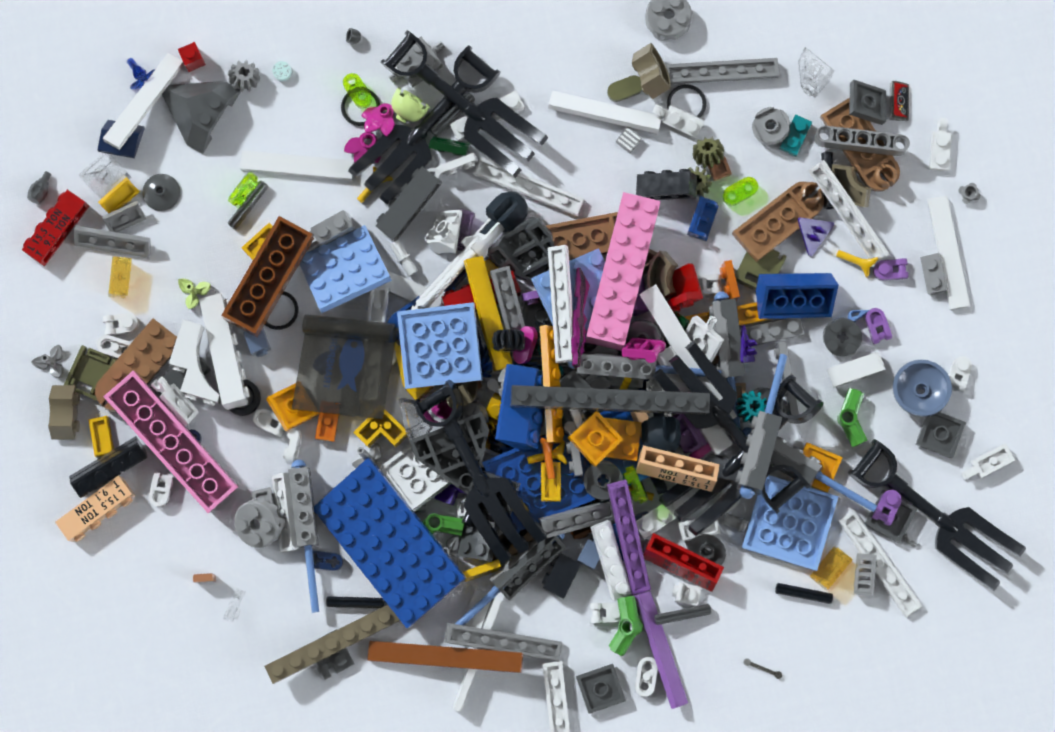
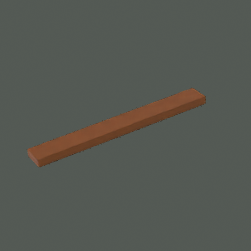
(445, 656)

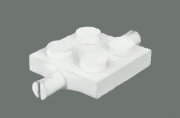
(705, 336)

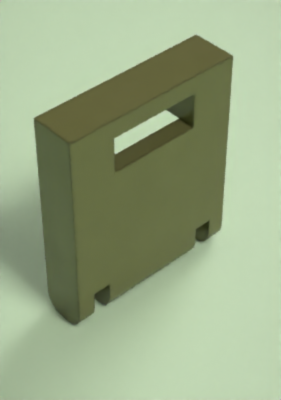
(767, 265)
(88, 369)

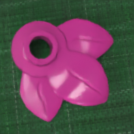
(377, 120)
(358, 147)

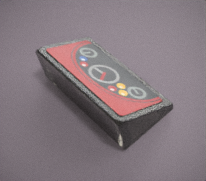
(899, 101)

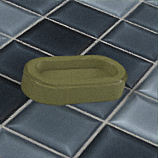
(624, 88)

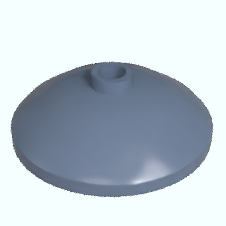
(925, 376)

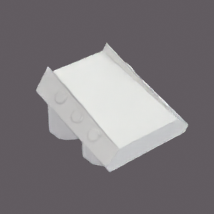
(445, 232)

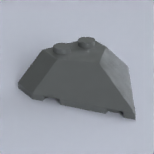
(198, 109)
(524, 249)
(442, 457)

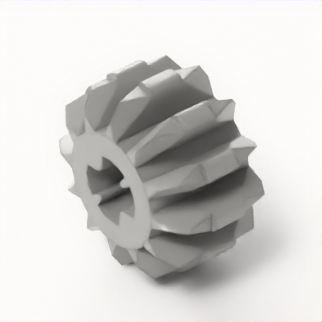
(239, 71)

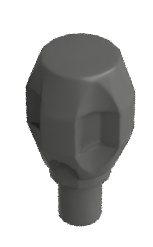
(39, 189)

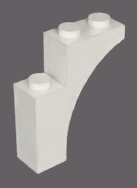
(187, 357)

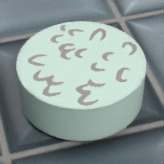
(282, 71)

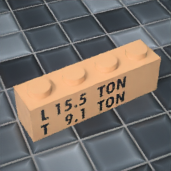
(677, 468)
(95, 509)

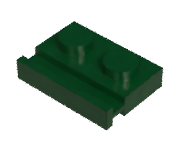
(448, 145)

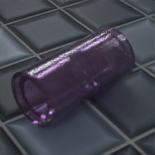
(466, 227)

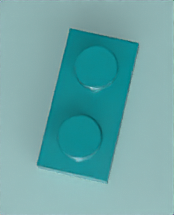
(798, 131)

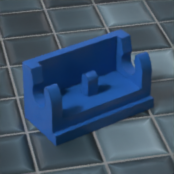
(703, 219)

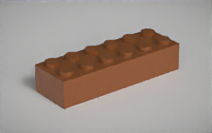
(267, 276)

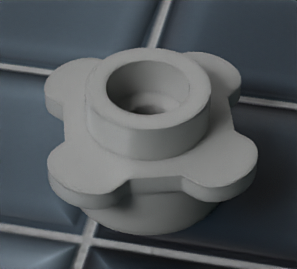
(969, 188)

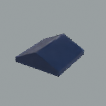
(129, 148)

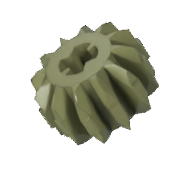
(708, 152)
(703, 179)

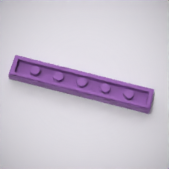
(628, 537)
(661, 650)

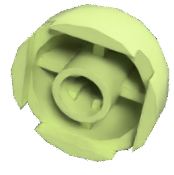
(408, 106)

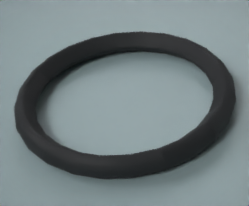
(690, 87)
(345, 115)
(292, 320)

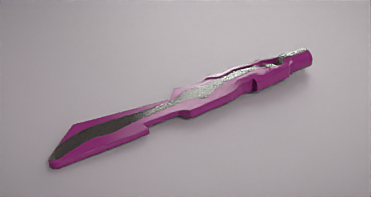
(579, 319)

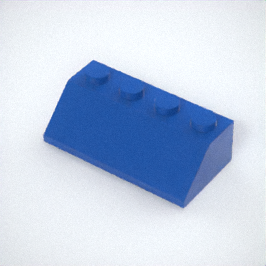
(796, 295)
(519, 426)

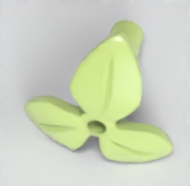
(187, 287)

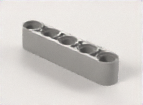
(871, 140)

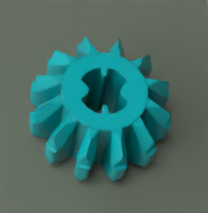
(746, 401)

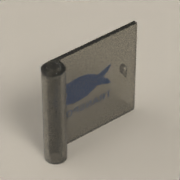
(345, 365)

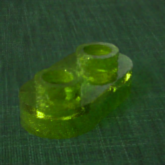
(356, 90)
(739, 191)
(239, 194)
(638, 493)

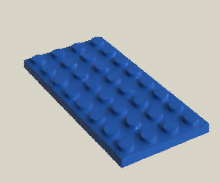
(515, 466)
(389, 543)

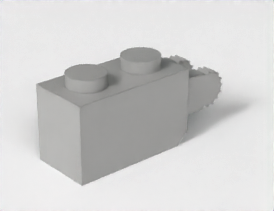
(331, 229)

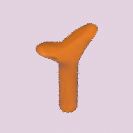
(547, 449)

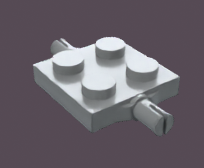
(414, 58)

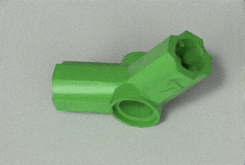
(851, 406)
(447, 524)
(624, 635)

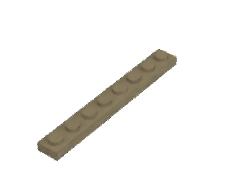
(330, 644)

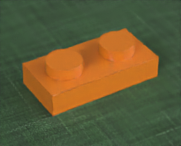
(727, 273)
(327, 427)

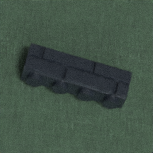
(108, 467)

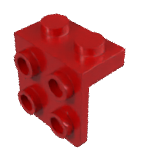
(687, 288)

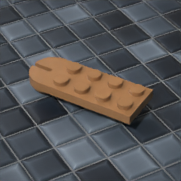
(867, 165)
(779, 219)
(584, 234)
(144, 355)

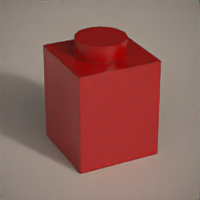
(191, 57)

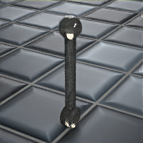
(777, 674)

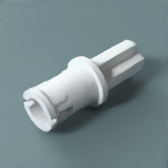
(403, 258)

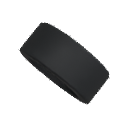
(255, 402)

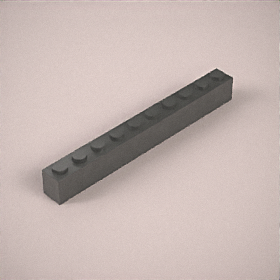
(609, 400)

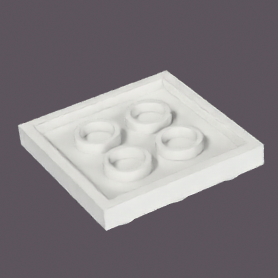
(413, 479)

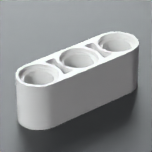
(856, 369)

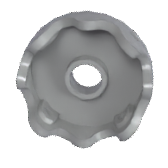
(668, 28)
(268, 518)

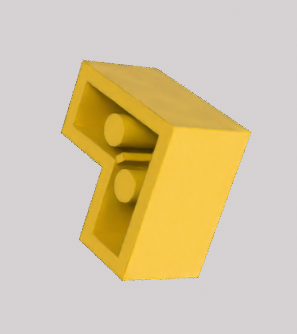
(373, 429)

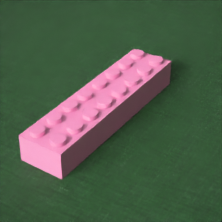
(622, 271)
(171, 441)

